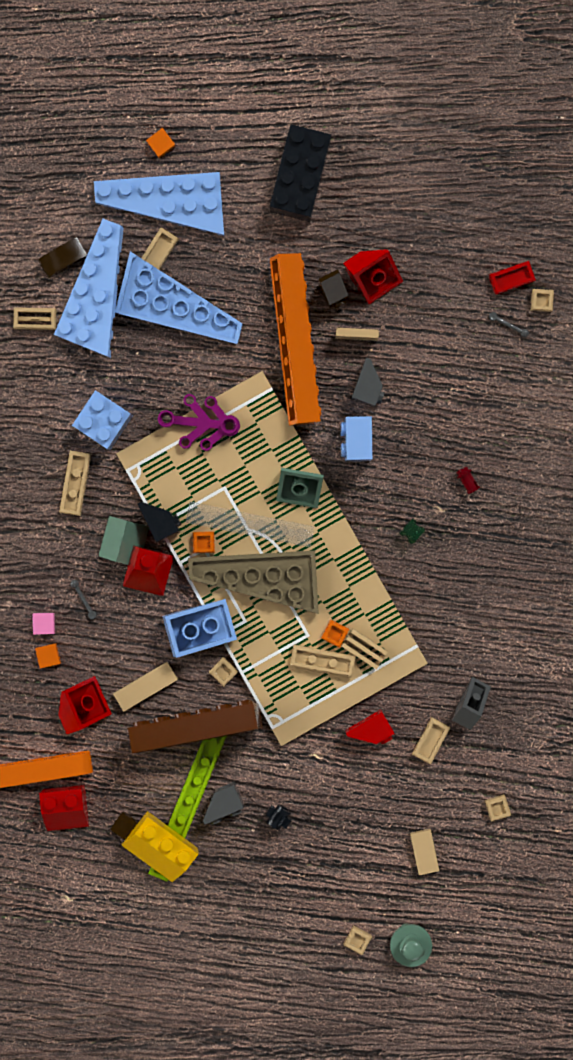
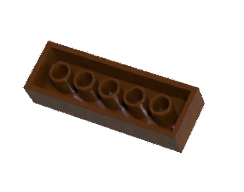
(194, 728)

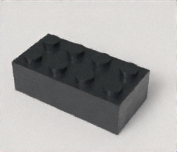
(300, 173)

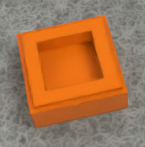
(160, 143)
(203, 542)
(335, 633)
(48, 655)

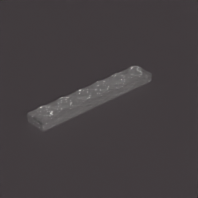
(249, 524)

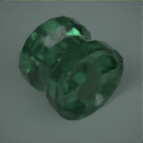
(412, 531)

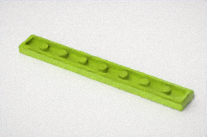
(194, 789)

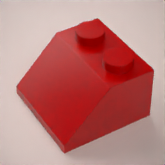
(64, 807)

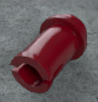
(467, 480)

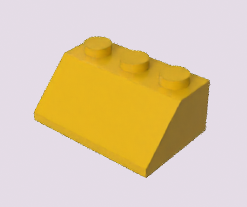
(160, 847)

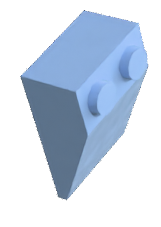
(199, 628)

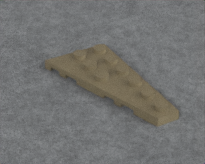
(276, 577)

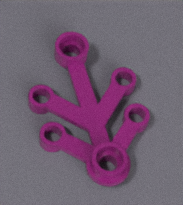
(202, 423)

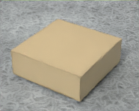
(542, 300)
(223, 671)
(497, 808)
(357, 940)

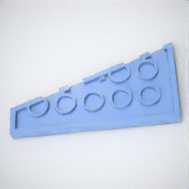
(176, 199)

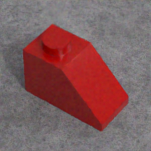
(372, 729)

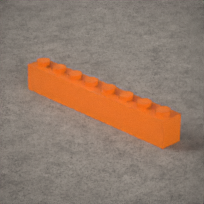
(295, 339)

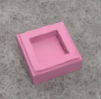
(43, 623)

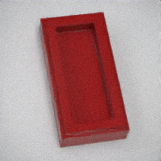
(512, 277)

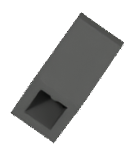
(224, 802)

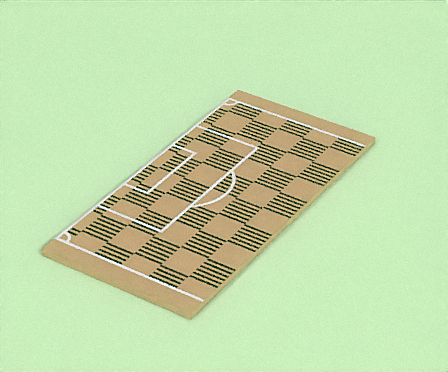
(244, 477)

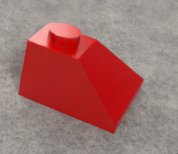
(373, 273)
(148, 570)
(82, 705)

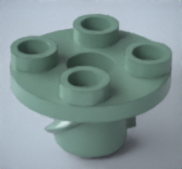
(411, 945)

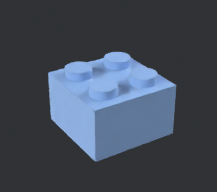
(102, 420)
(357, 439)

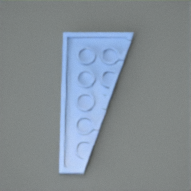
(161, 300)
(92, 302)

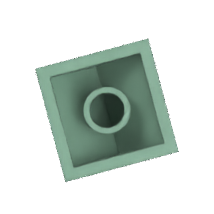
(299, 487)
(120, 538)

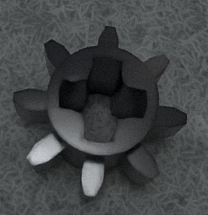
(278, 817)

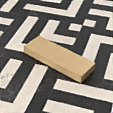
(75, 483)
(322, 660)
(145, 686)

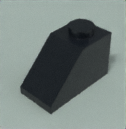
(160, 521)

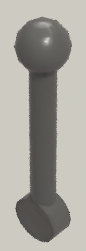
(493, 316)
(92, 614)

